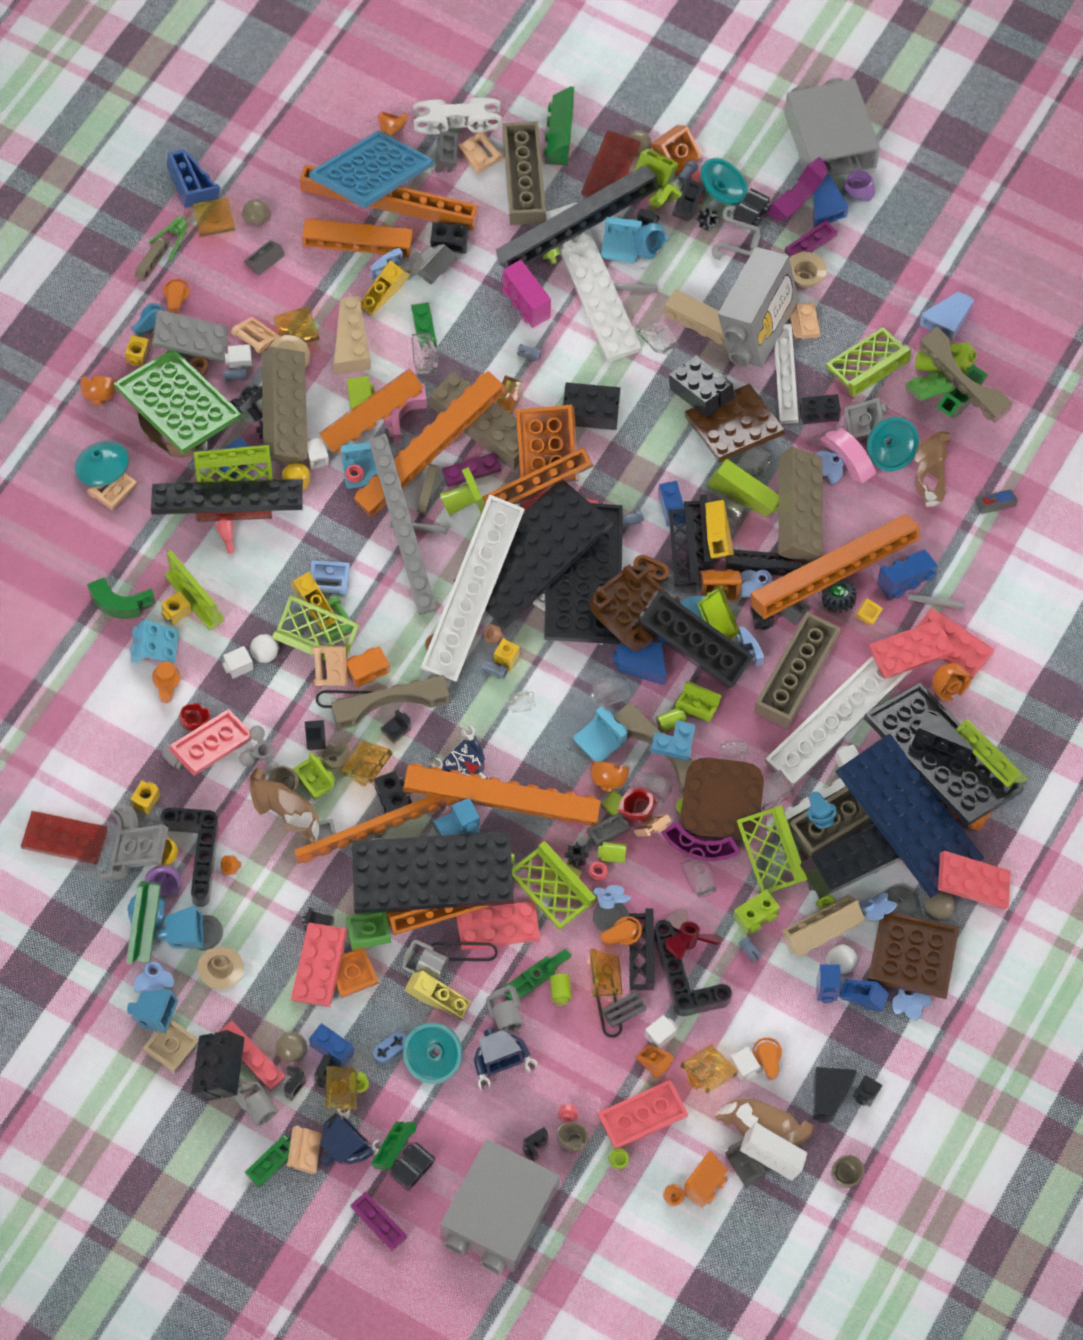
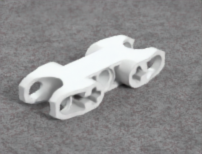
(444, 116)

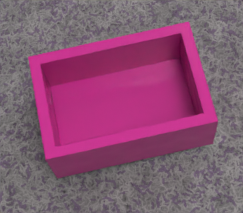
(526, 294)

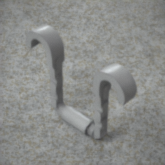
(755, 240)

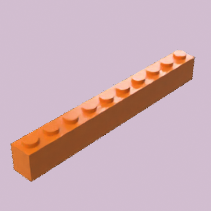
(406, 202)
(434, 439)
(835, 566)
(502, 795)

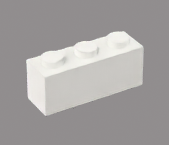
(773, 1151)

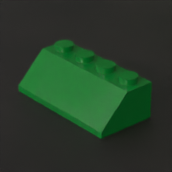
(560, 127)

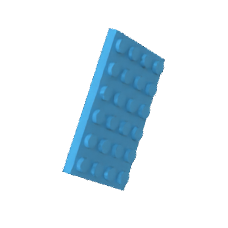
(371, 169)

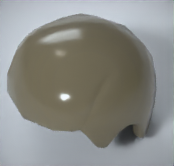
(643, 137)
(255, 212)
(335, 756)
(285, 776)
(940, 906)
(291, 1047)
(572, 1137)
(847, 1171)

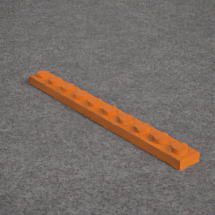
(376, 825)

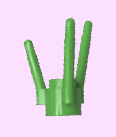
(177, 226)

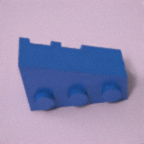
(190, 180)
(907, 574)

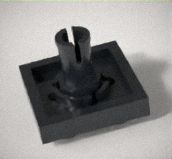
(247, 401)

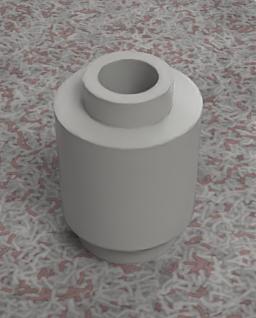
(174, 762)

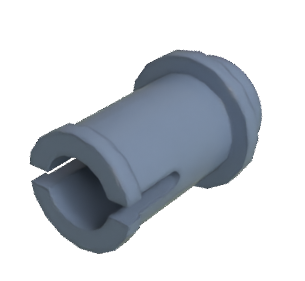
(690, 168)
(529, 352)
(235, 374)
(632, 518)
(495, 669)
(749, 948)

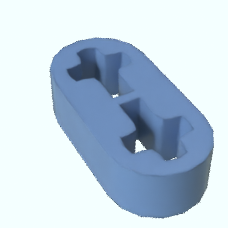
(387, 1044)

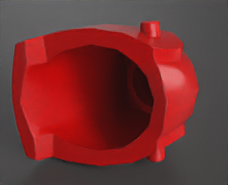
(637, 805)

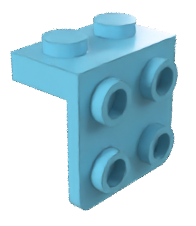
(619, 239)
(360, 455)
(154, 642)
(601, 736)

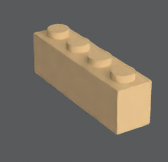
(694, 315)
(823, 925)

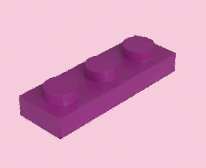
(812, 240)
(479, 468)
(378, 1221)

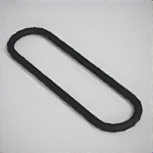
(337, 691)
(469, 943)
(602, 1021)

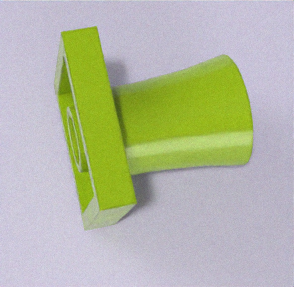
(463, 496)

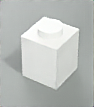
(239, 356)
(317, 453)
(237, 662)
(845, 754)
(661, 1031)
(745, 1064)

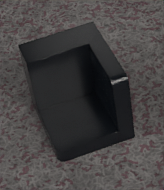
(315, 735)

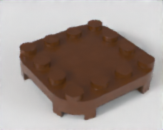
(621, 603)
(719, 795)

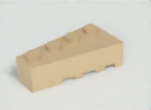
(351, 340)

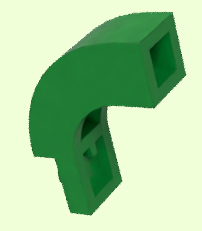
(955, 402)
(116, 605)

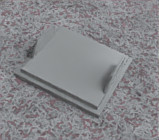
(419, 260)

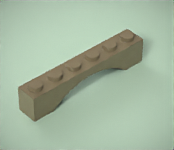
(990, 401)
(428, 692)
(643, 729)

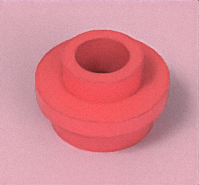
(354, 469)
(598, 866)
(568, 1112)

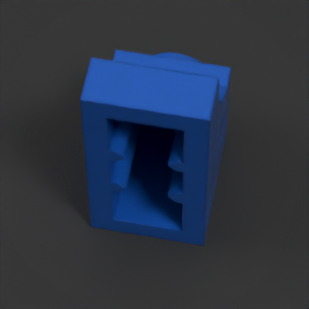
(864, 993)

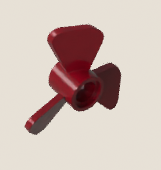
(687, 935)

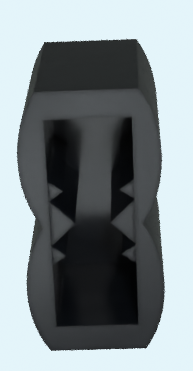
(752, 208)
(411, 1166)

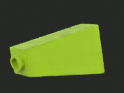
(743, 488)

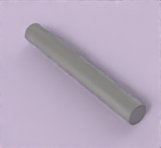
(636, 287)
(427, 528)
(935, 601)

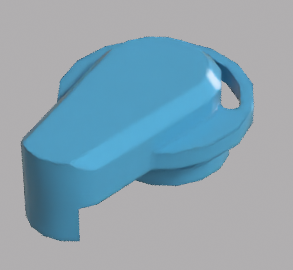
(147, 319)
(821, 811)

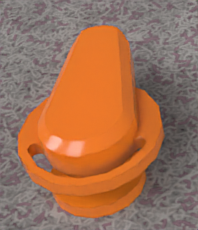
(175, 294)
(166, 680)
(622, 932)
(768, 1056)

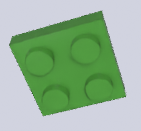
(929, 386)
(368, 930)

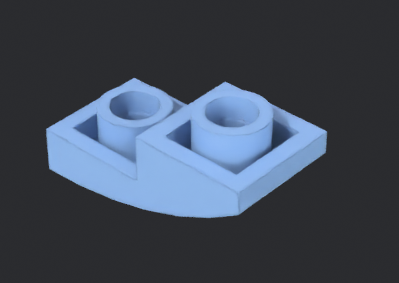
(394, 256)
(749, 643)

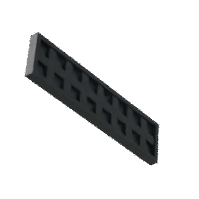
(227, 496)

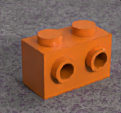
(367, 666)

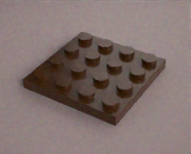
(737, 425)
(914, 954)

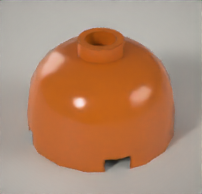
(98, 389)
(950, 680)
(608, 775)

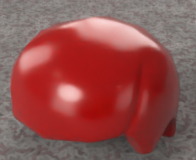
(193, 716)

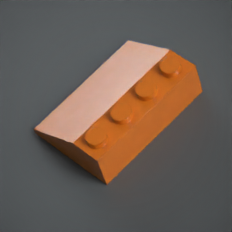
(545, 437)

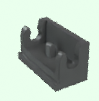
(446, 151)
(437, 265)
(748, 1169)

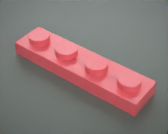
(257, 1061)

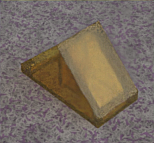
(512, 395)

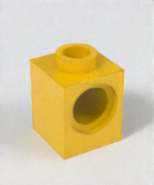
(137, 344)
(179, 601)
(868, 612)
(507, 654)
(145, 805)

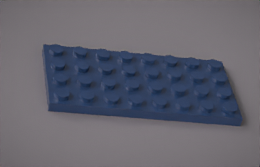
(906, 810)

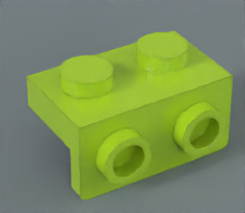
(668, 192)
(964, 356)
(698, 701)
(315, 777)

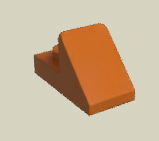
(655, 1060)

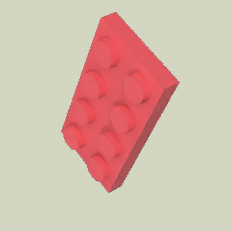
(911, 649)
(969, 650)
(210, 742)
(974, 880)
(499, 925)
(319, 965)
(642, 1114)

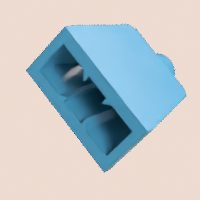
(183, 929)
(154, 1009)

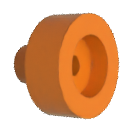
(230, 865)
(673, 1194)

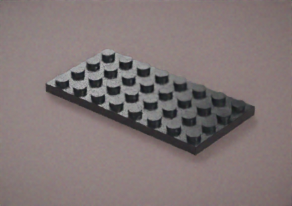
(543, 548)
(571, 594)
(963, 786)
(432, 872)

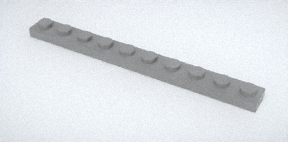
(402, 524)

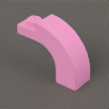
(393, 420)
(851, 452)

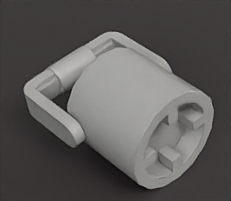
(429, 962)
(506, 1013)
(258, 1105)

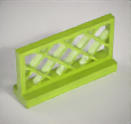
(878, 370)
(233, 458)
(200, 601)
(305, 644)
(990, 754)
(788, 845)
(567, 877)

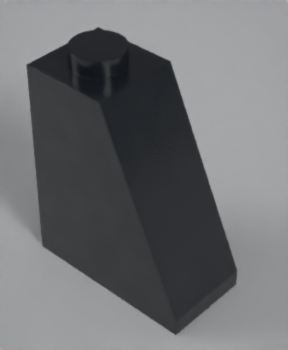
(830, 1091)

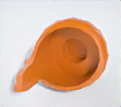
(390, 123)

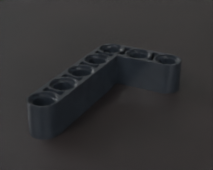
(202, 849)
(679, 976)

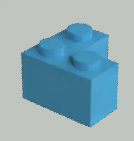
(461, 820)

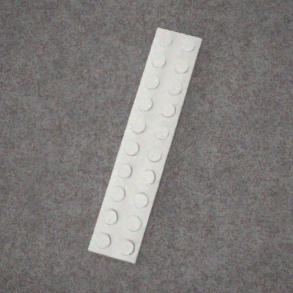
(597, 294)
(472, 588)
(832, 721)

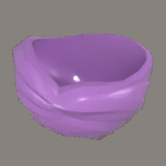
(860, 185)
(167, 877)

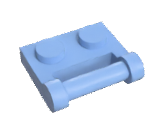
(331, 572)

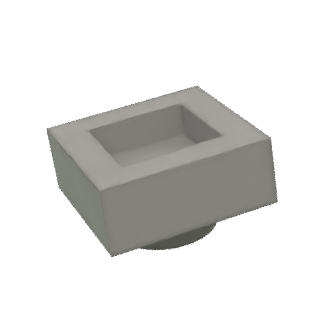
(326, 829)

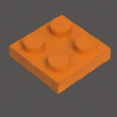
(355, 973)

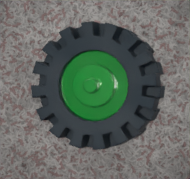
(839, 596)

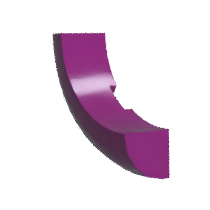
(801, 191)
(697, 848)

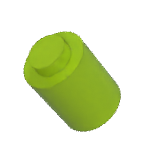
(924, 363)
(667, 720)
(612, 852)
(560, 989)

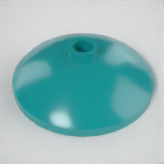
(723, 181)
(899, 449)
(101, 463)
(420, 1055)

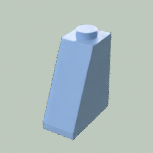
(948, 314)

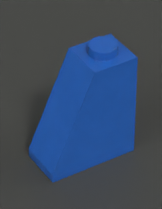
(828, 203)
(644, 664)

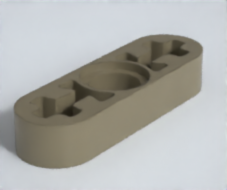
(152, 258)
(427, 488)

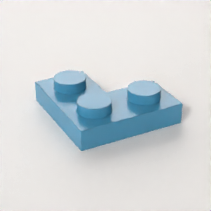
(675, 746)

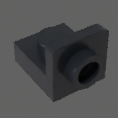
(647, 217)
(759, 622)
(397, 726)
(316, 918)
(320, 1073)
(294, 1085)
(867, 1091)
(536, 1140)

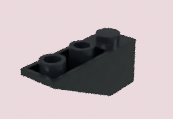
(941, 736)

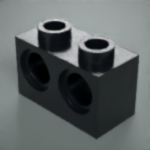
(687, 203)
(449, 239)
(820, 409)
(389, 795)

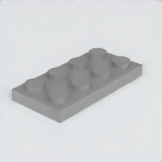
(190, 336)

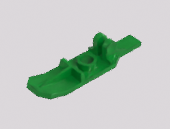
(528, 982)

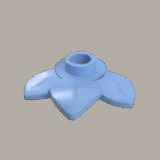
(830, 468)
(752, 582)
(609, 897)
(877, 906)
(150, 982)
(910, 1004)

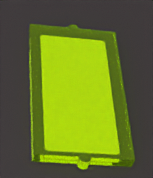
(718, 613)

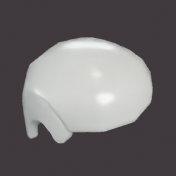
(264, 648)
(843, 956)

